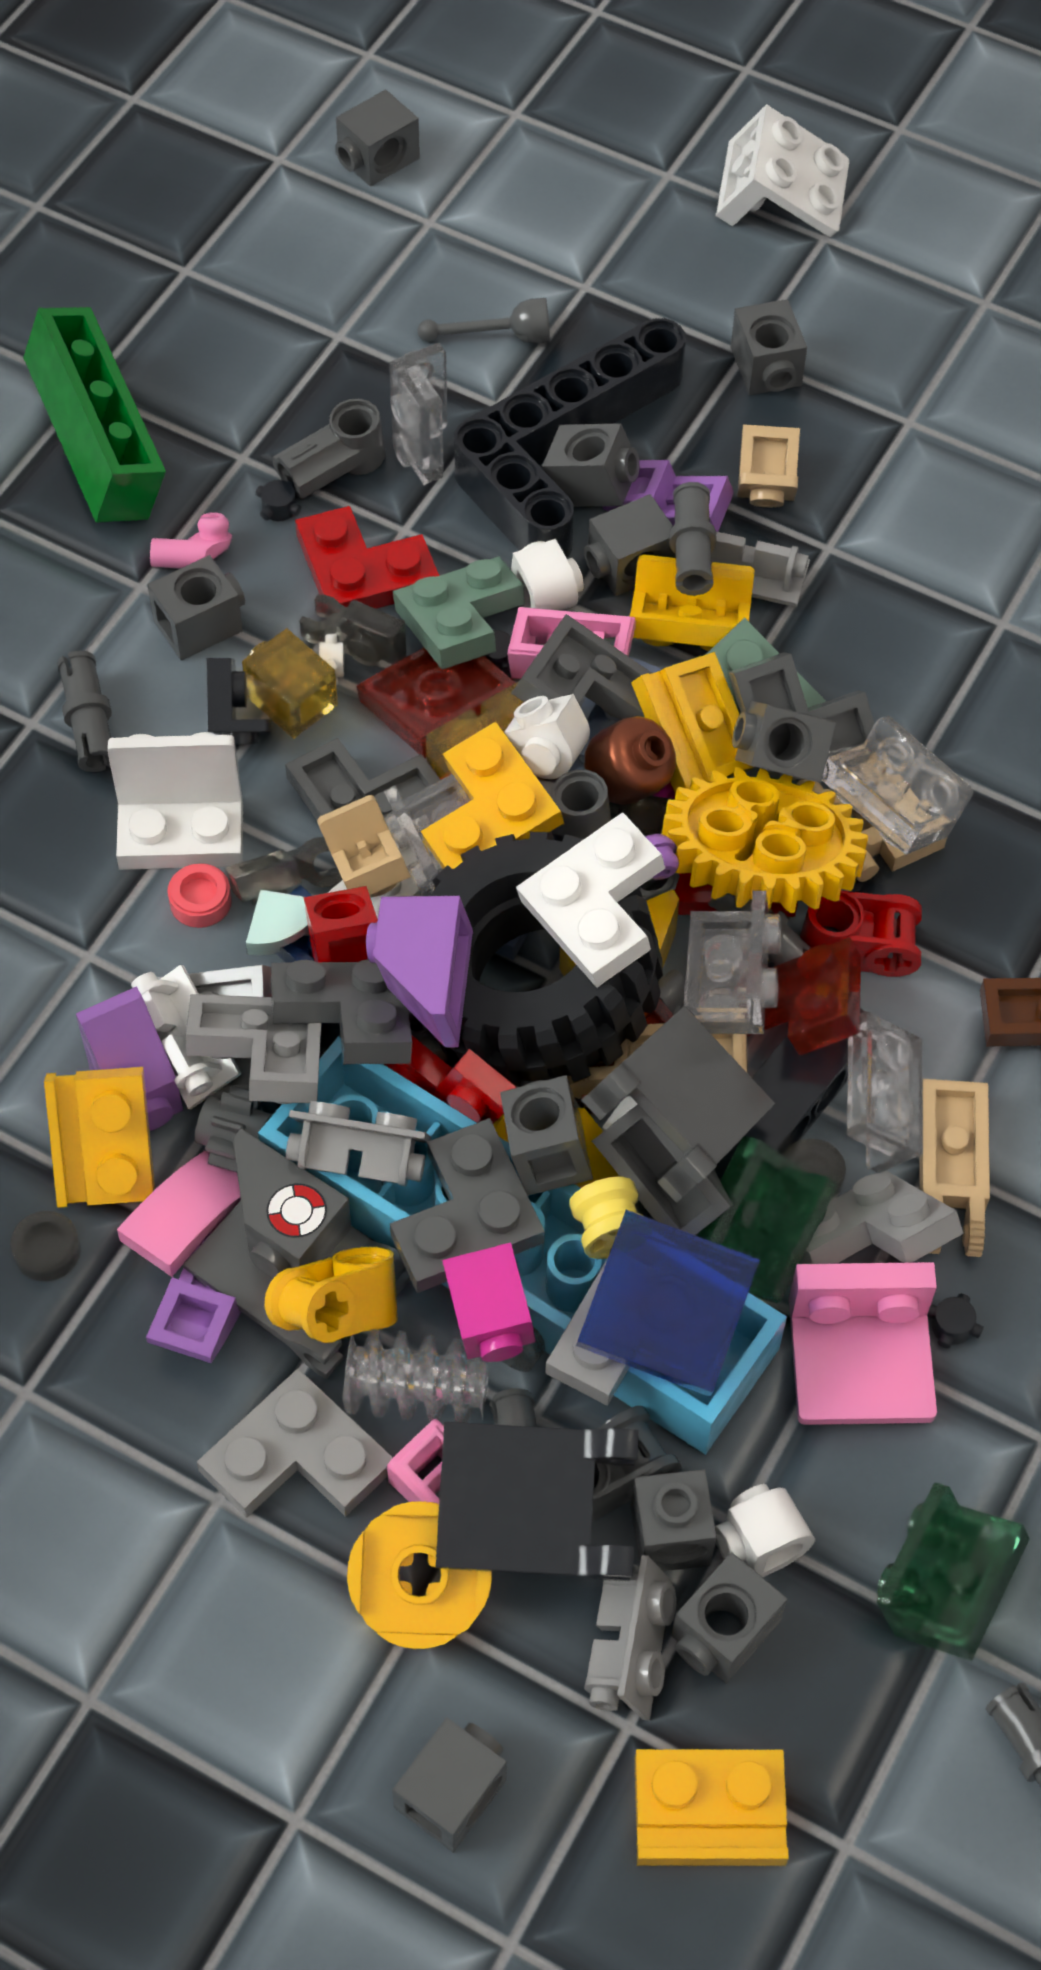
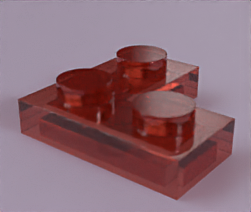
(819, 996)

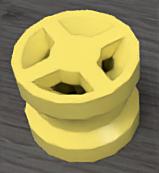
(601, 1210)

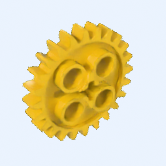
(799, 858)

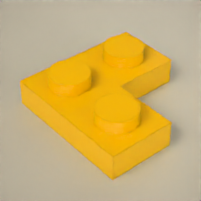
(502, 796)

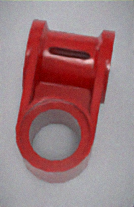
(872, 928)

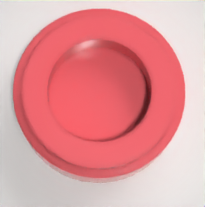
(199, 895)

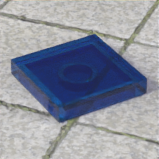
(668, 1303)

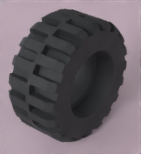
(562, 1024)

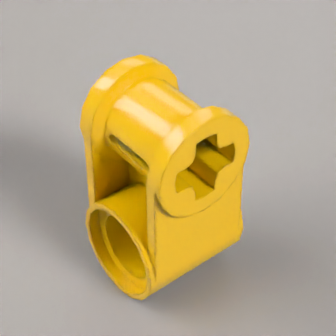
(336, 1295)

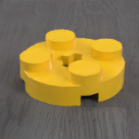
(390, 1603)

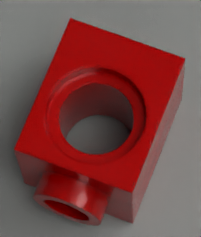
(339, 924)

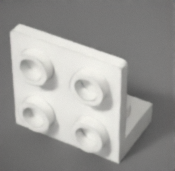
(788, 166)
(177, 801)

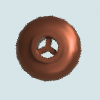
(632, 759)

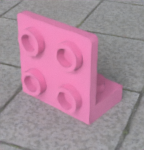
(863, 1343)

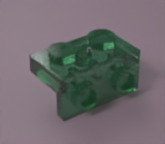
(770, 1214)
(950, 1574)

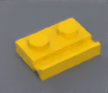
(696, 713)
(99, 1136)
(710, 1807)

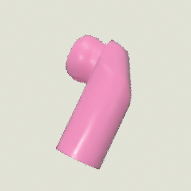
(210, 540)

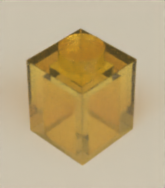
(290, 682)

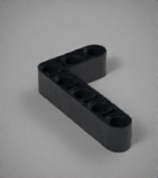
(507, 442)

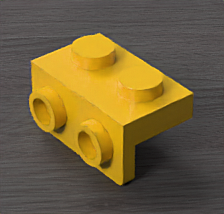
(671, 617)

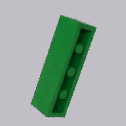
(93, 414)

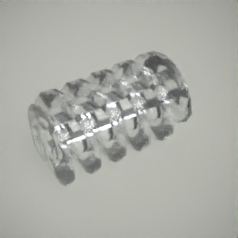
(414, 1378)

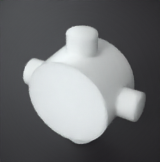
(333, 654)

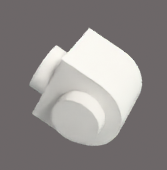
(547, 576)
(549, 734)
(764, 1530)

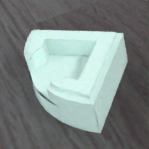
(276, 922)

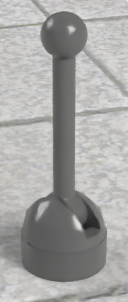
(527, 321)

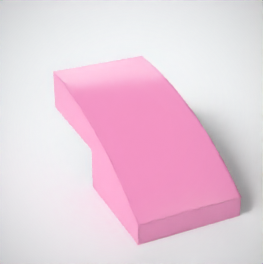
(181, 1213)

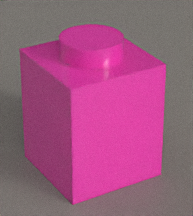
(489, 1303)

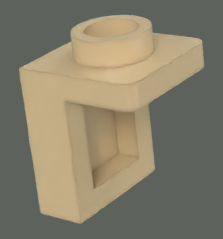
(768, 465)
(363, 847)

